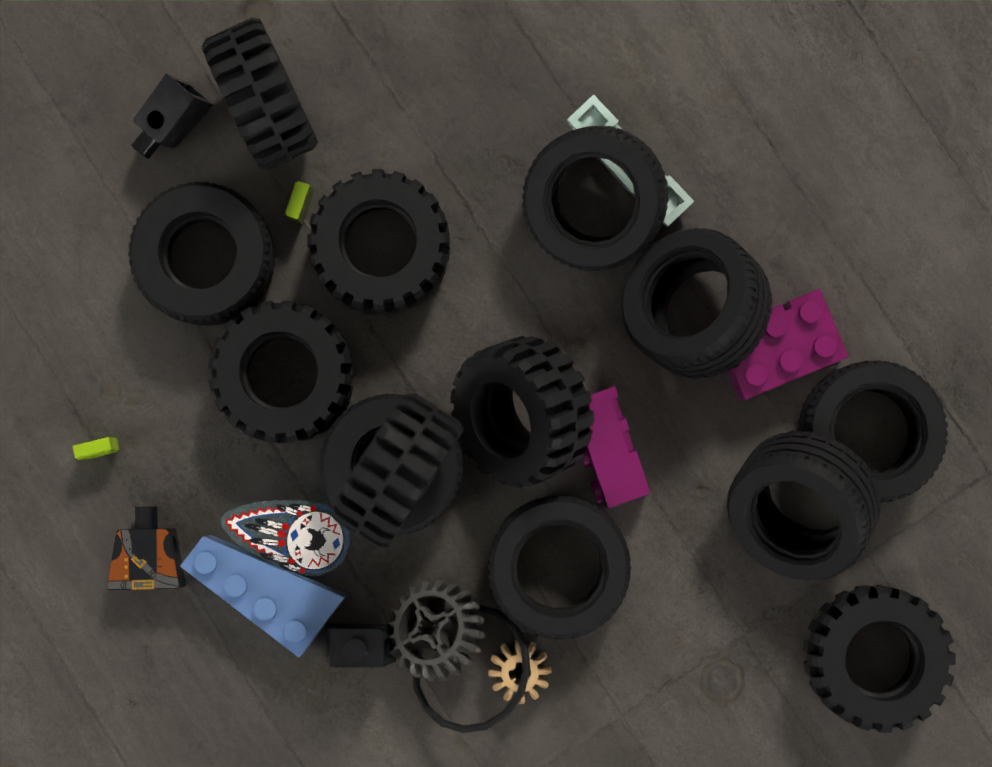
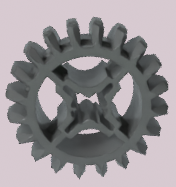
(419, 608)

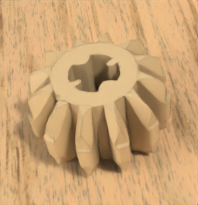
(509, 663)

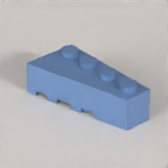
(275, 599)

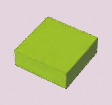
(299, 202)
(96, 448)

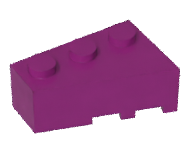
(612, 453)

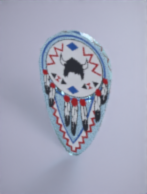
(289, 534)

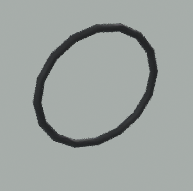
(514, 701)

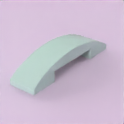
(596, 114)

